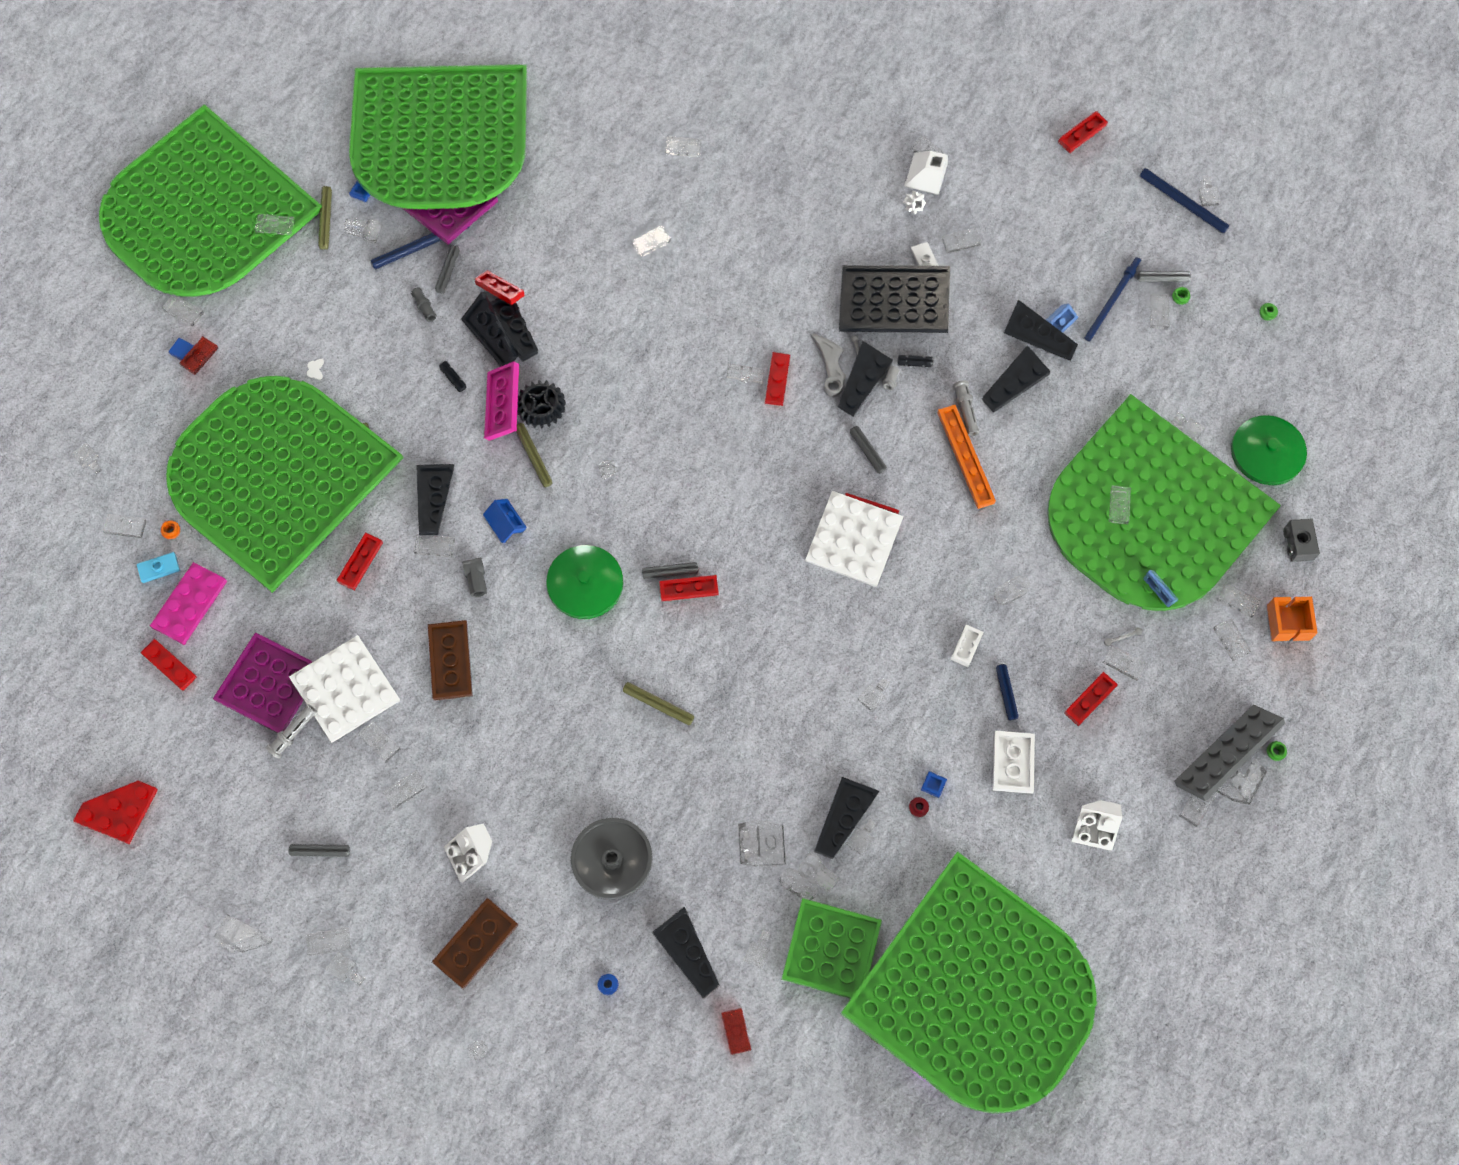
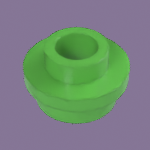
(1181, 291)
(1268, 315)
(1280, 747)

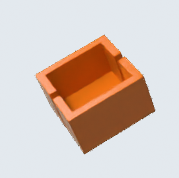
(1294, 621)

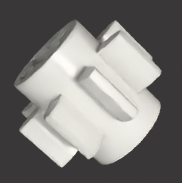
(914, 202)

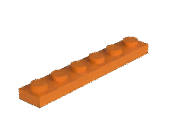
(966, 456)

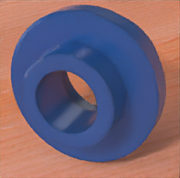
(611, 990)

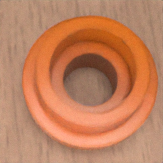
(166, 526)

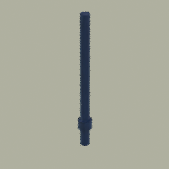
(1129, 273)

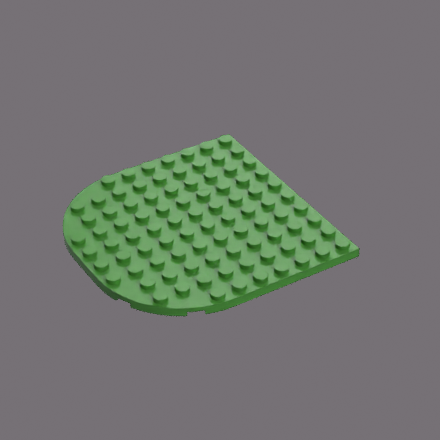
(438, 133)
(192, 207)
(274, 473)
(1185, 510)
(979, 994)

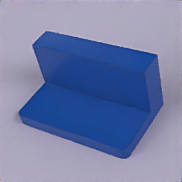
(504, 519)

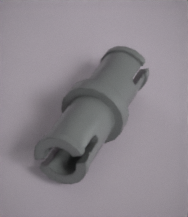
(423, 304)

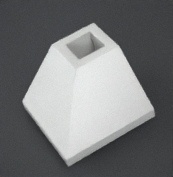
(927, 171)
(1098, 824)
(469, 850)

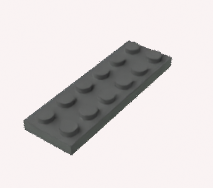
(1229, 752)

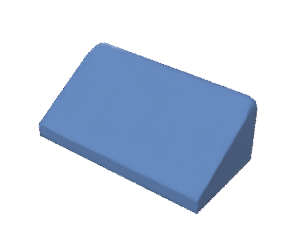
(1063, 317)
(1160, 588)

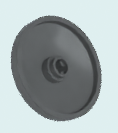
(611, 858)

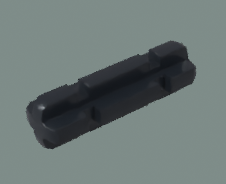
(917, 361)
(452, 376)

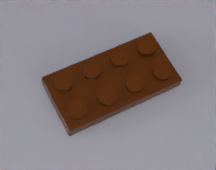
(450, 660)
(475, 943)

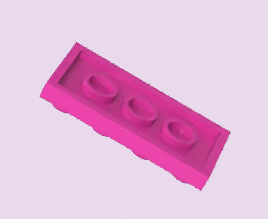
(501, 401)
(188, 603)

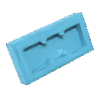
(158, 567)

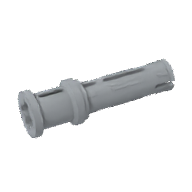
(964, 400)
(285, 738)

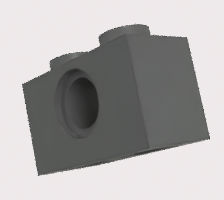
(1306, 532)

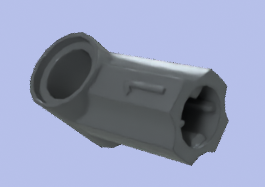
(474, 573)

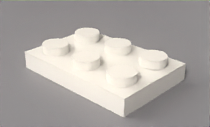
(1013, 762)

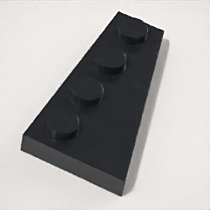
(515, 328)
(488, 329)
(1037, 331)
(865, 374)
(1017, 378)
(432, 493)
(844, 814)
(685, 949)

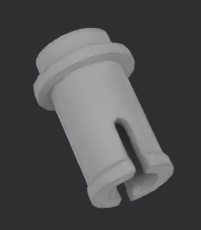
(889, 382)

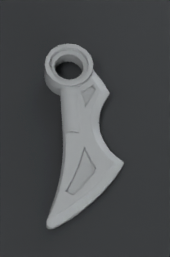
(830, 353)

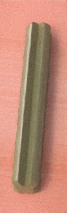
(325, 213)
(533, 455)
(658, 703)

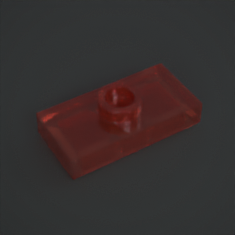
(198, 355)
(736, 1031)

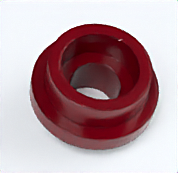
(914, 811)

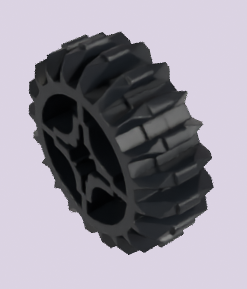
(542, 411)

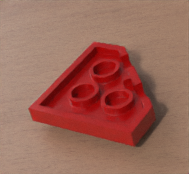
(118, 811)

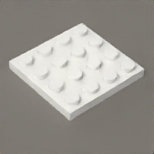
(854, 538)
(344, 688)

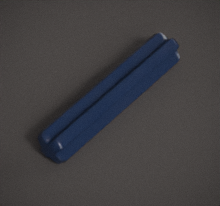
(1007, 692)

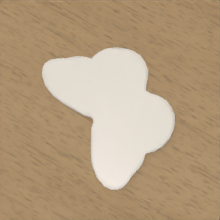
(314, 367)

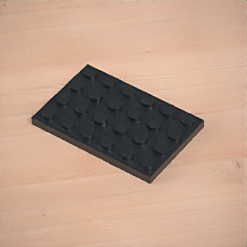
(894, 299)

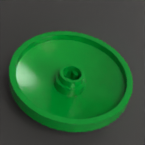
(1269, 450)
(584, 582)

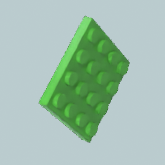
(831, 949)

